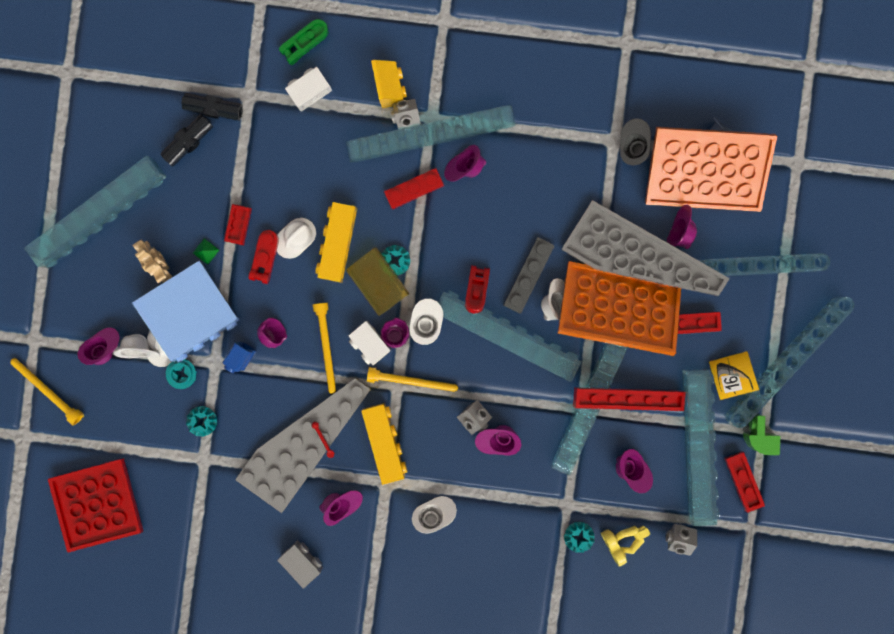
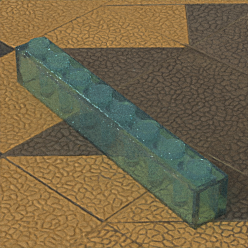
(95, 212)
(510, 338)
(700, 447)

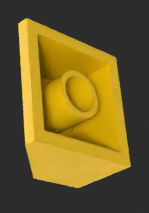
(388, 82)

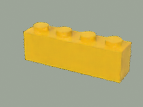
(337, 242)
(383, 443)

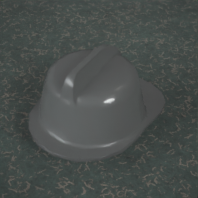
(635, 142)

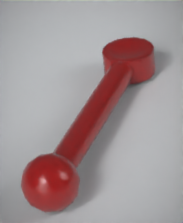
(330, 453)

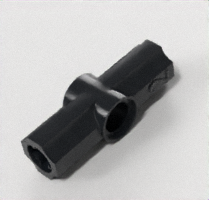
(212, 106)
(186, 140)

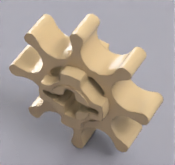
(152, 261)

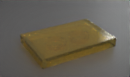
(377, 281)

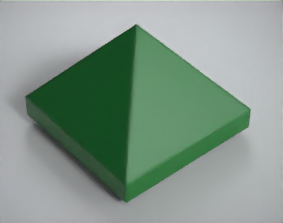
(206, 251)

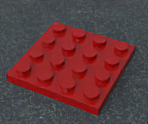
(95, 505)

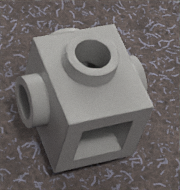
(405, 114)
(474, 417)
(681, 539)

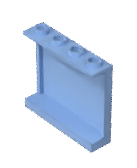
(186, 312)

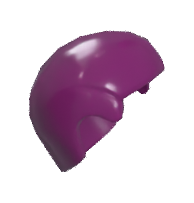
(271, 333)
(395, 333)

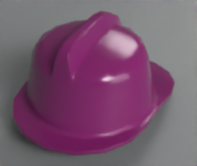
(467, 163)
(683, 228)
(99, 348)
(498, 441)
(634, 471)
(337, 506)

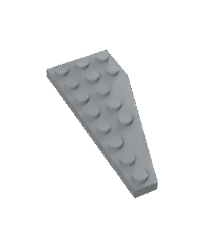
(625, 249)
(289, 457)

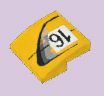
(733, 375)

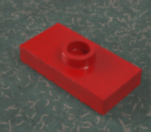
(238, 224)

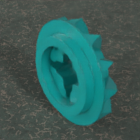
(404, 261)
(173, 377)
(210, 422)
(575, 529)

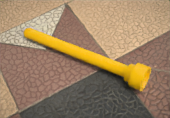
(321, 311)
(376, 375)
(73, 415)

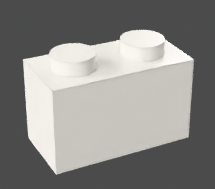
(308, 88)
(369, 343)

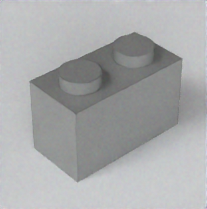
(300, 563)

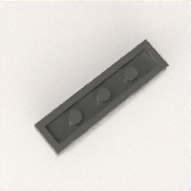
(529, 275)

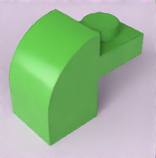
(759, 440)

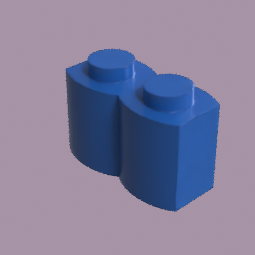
(238, 357)

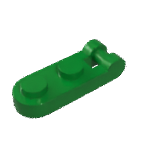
(304, 40)

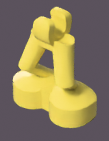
(618, 552)

